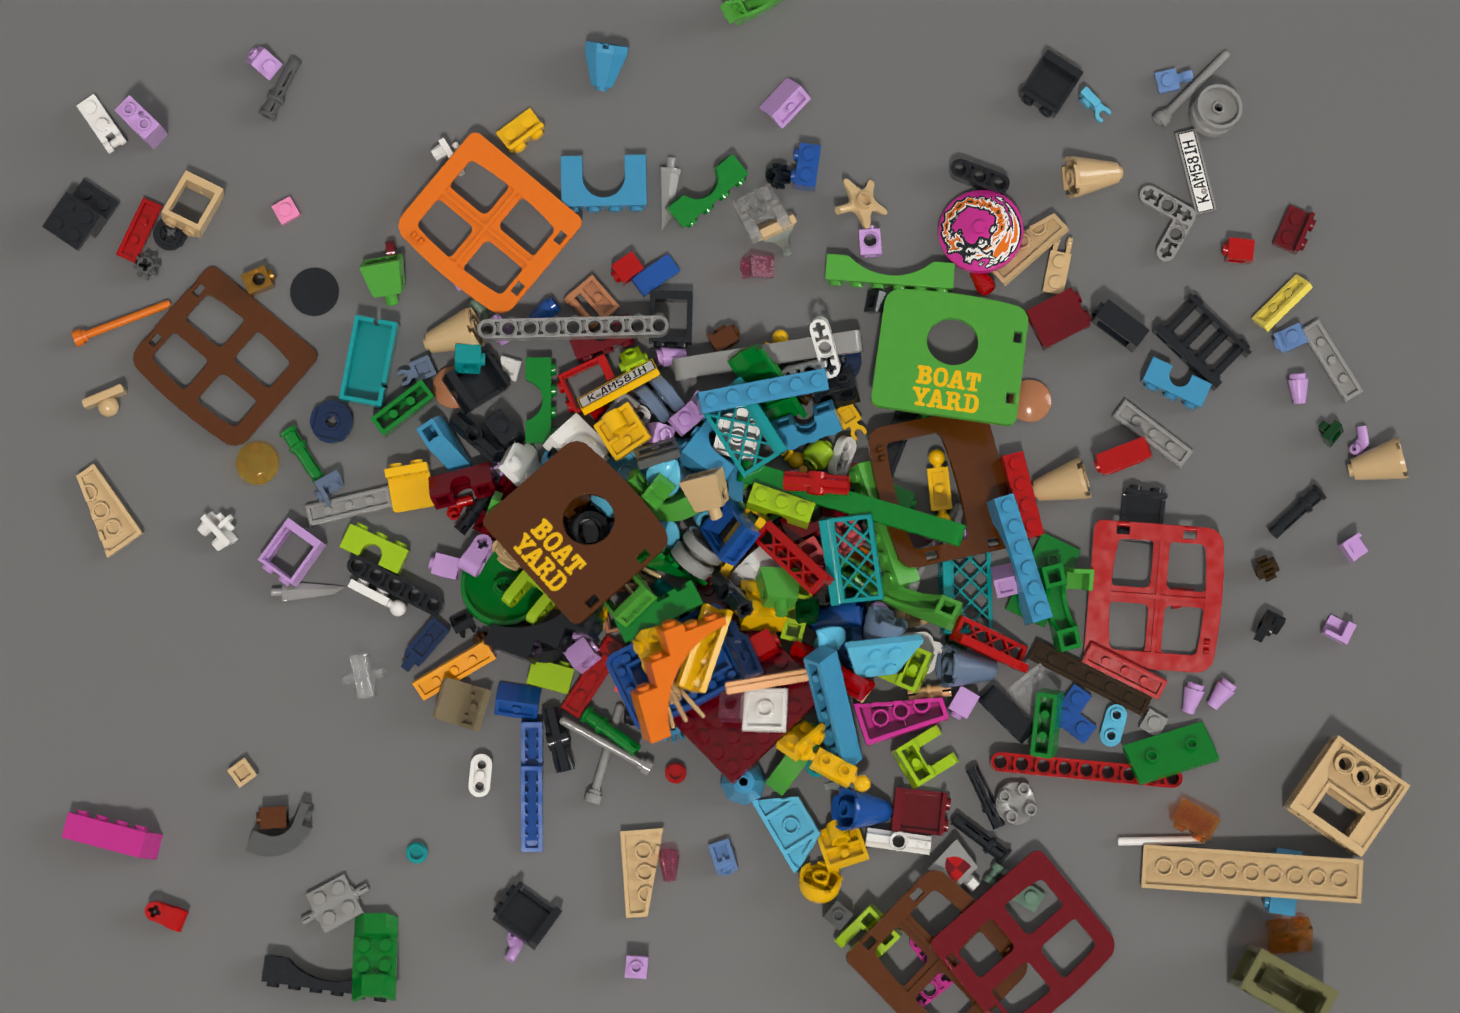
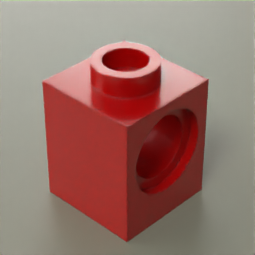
(1238, 250)
(626, 268)
(765, 644)

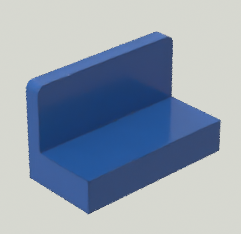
(517, 701)

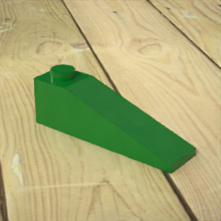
(666, 563)

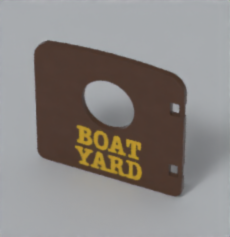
(534, 533)

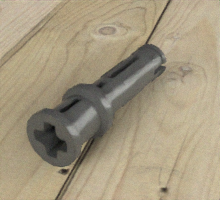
(276, 97)

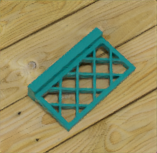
(764, 425)
(833, 562)
(946, 587)

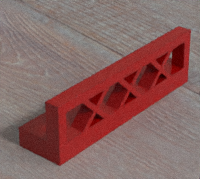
(800, 555)
(990, 651)
(855, 685)

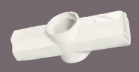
(912, 842)

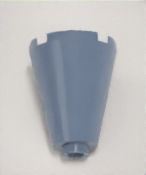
(882, 624)
(963, 667)

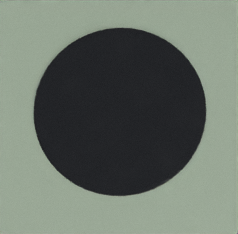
(314, 291)

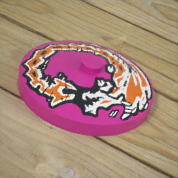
(981, 231)

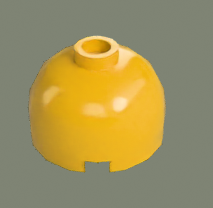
(818, 884)

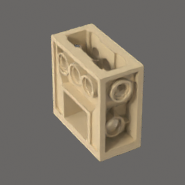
(1342, 784)

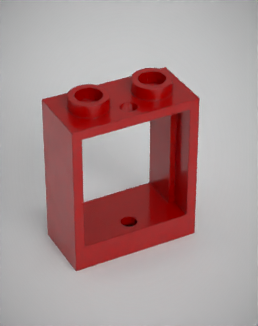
(562, 384)
(1123, 456)

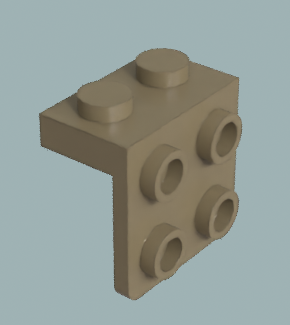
(461, 704)

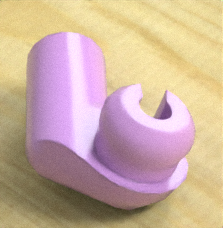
(515, 947)

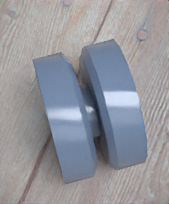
(661, 395)

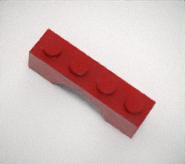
(1019, 483)

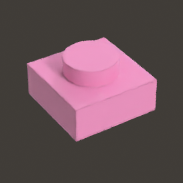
(286, 211)

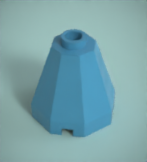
(604, 63)
(748, 793)

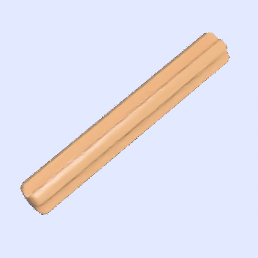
(766, 681)

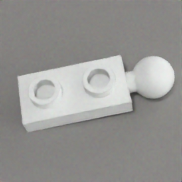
(397, 607)

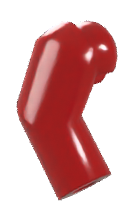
(454, 512)

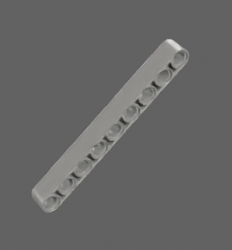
(563, 324)
(779, 352)

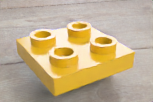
(622, 431)
(841, 847)

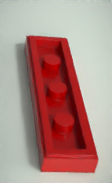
(1124, 670)
(590, 680)

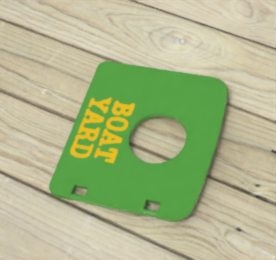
(916, 382)

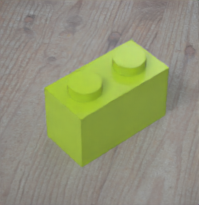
(552, 676)

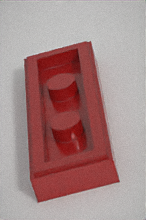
(139, 230)

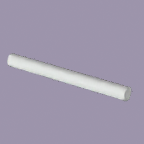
(1157, 840)

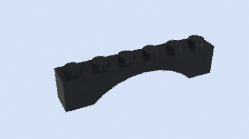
(284, 971)

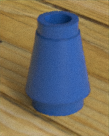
(546, 309)

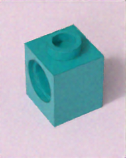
(468, 359)

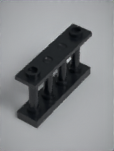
(1181, 347)

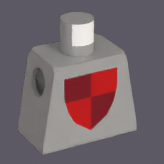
(956, 865)

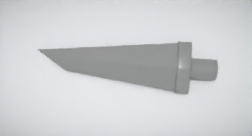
(668, 180)
(304, 591)

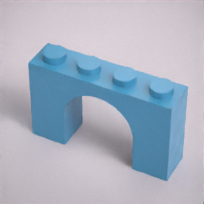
(631, 195)
(699, 454)

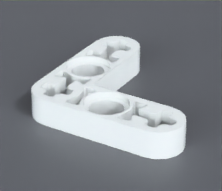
(819, 363)

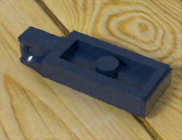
(425, 643)
(742, 652)

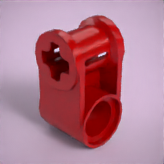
(170, 916)

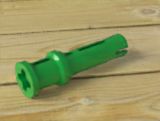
(298, 447)
(603, 725)

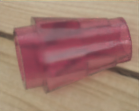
(669, 864)

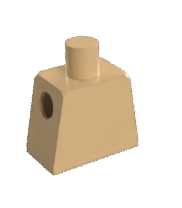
(706, 491)

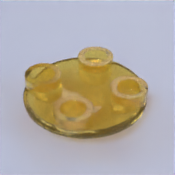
(257, 463)

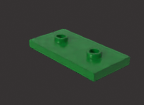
(1046, 552)
(1170, 753)

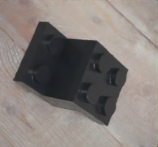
(80, 215)

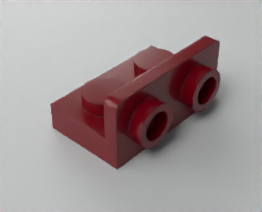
(1294, 229)

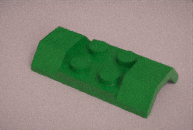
(755, 365)
(375, 956)

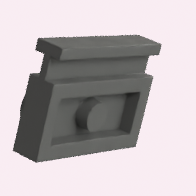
(657, 453)

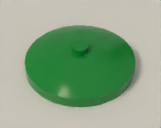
(484, 595)

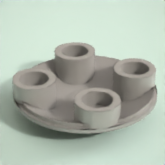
(1016, 803)

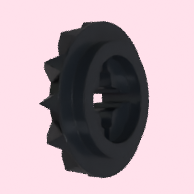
(160, 235)

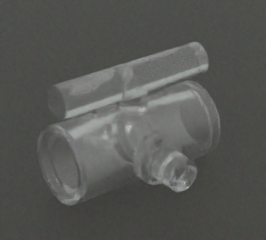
(363, 676)

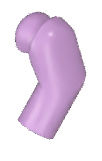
(1361, 442)

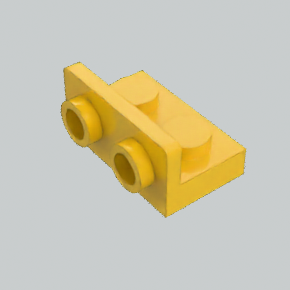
(521, 131)
(801, 740)

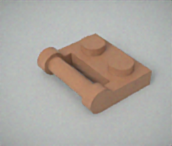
(596, 297)

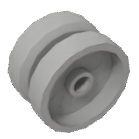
(1215, 110)
(695, 554)

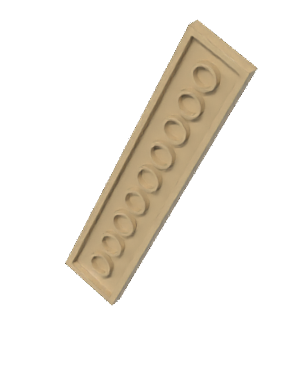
(1252, 873)

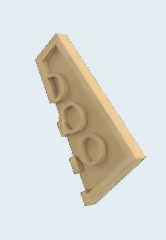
(1035, 242)
(111, 518)
(639, 864)

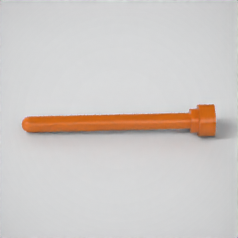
(83, 336)

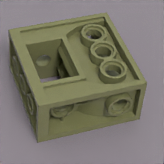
(1280, 983)

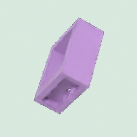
(141, 122)
(278, 541)

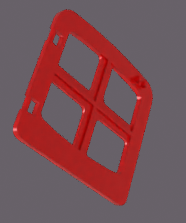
(1157, 594)

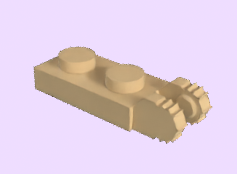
(1057, 268)

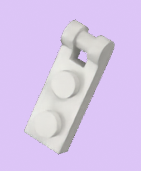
(101, 123)

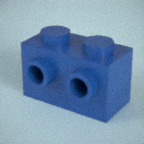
(807, 166)

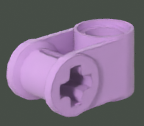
(475, 558)

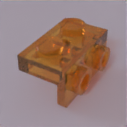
(1195, 820)
(1289, 935)

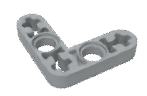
(1177, 222)

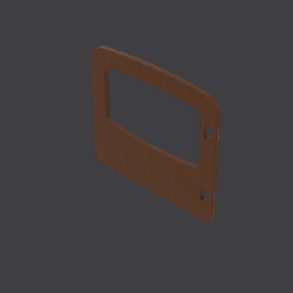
(976, 474)

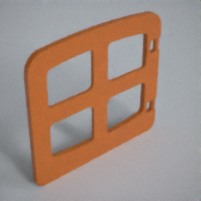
(487, 226)

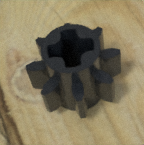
(778, 175)

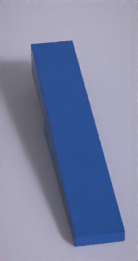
(531, 786)

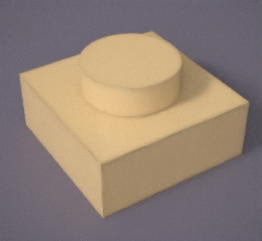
(242, 772)

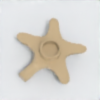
(860, 202)

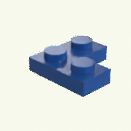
(1070, 717)

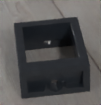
(677, 297)
(1119, 325)

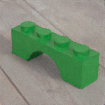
(727, 174)
(539, 373)
(1062, 627)

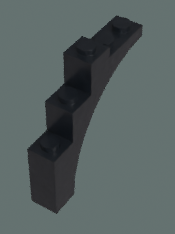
(557, 633)

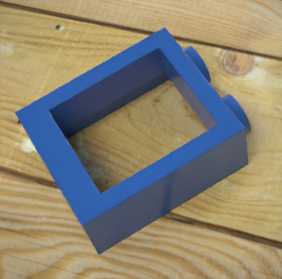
(741, 539)

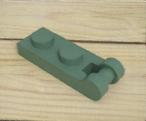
(1029, 898)

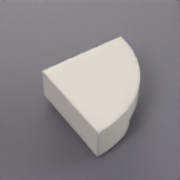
(511, 367)

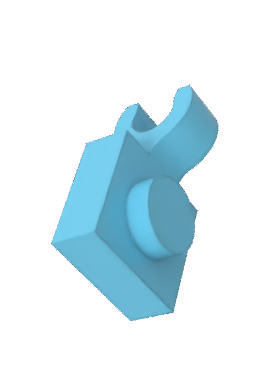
(1090, 100)

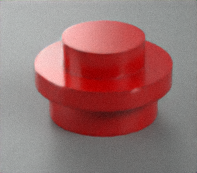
(675, 772)

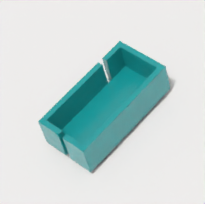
(369, 362)

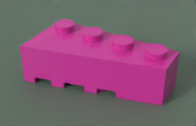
(893, 719)
(112, 836)

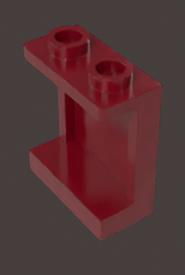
(1058, 318)
(920, 811)

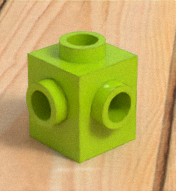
(631, 358)

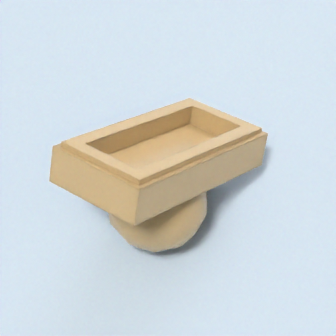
(105, 400)

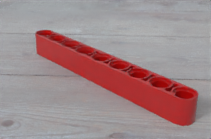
(1074, 772)

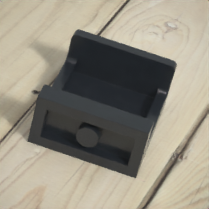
(1050, 84)
(477, 389)
(1141, 506)
(525, 915)

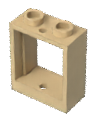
(202, 187)

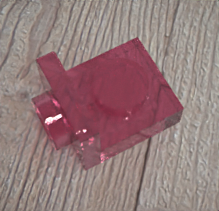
(757, 267)

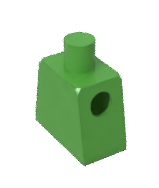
(385, 277)
(777, 589)

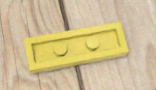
(1282, 302)

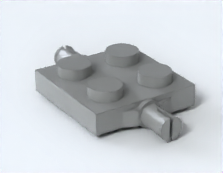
(335, 903)

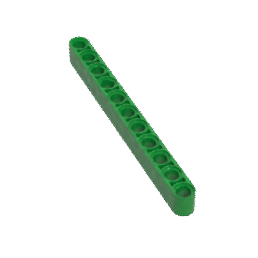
(855, 504)

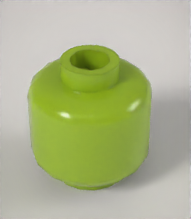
(818, 455)

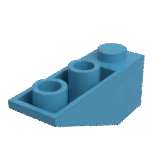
(444, 444)

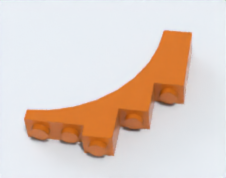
(661, 667)

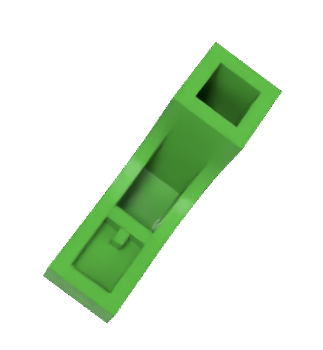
(745, 10)
(672, 509)
(787, 772)

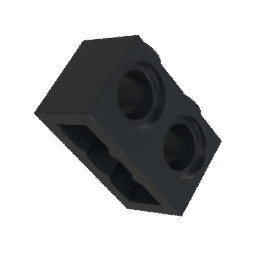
(841, 390)

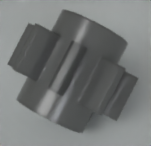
(150, 270)

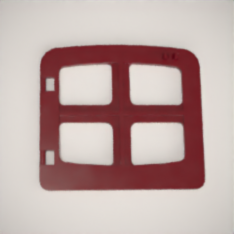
(1025, 946)

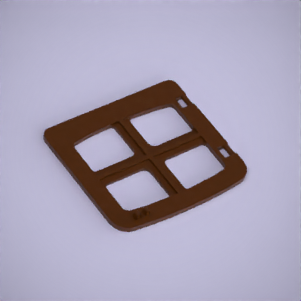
(222, 359)
(903, 997)

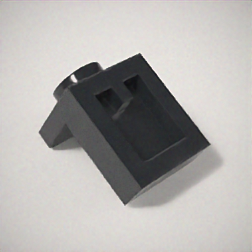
(1269, 624)

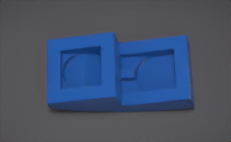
(655, 275)

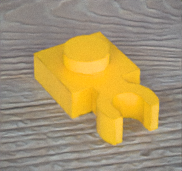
(849, 419)

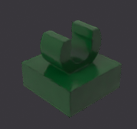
(1330, 432)
(807, 611)

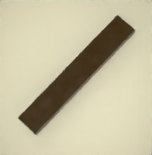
(1089, 678)

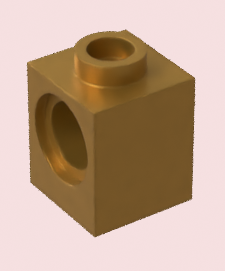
(249, 280)

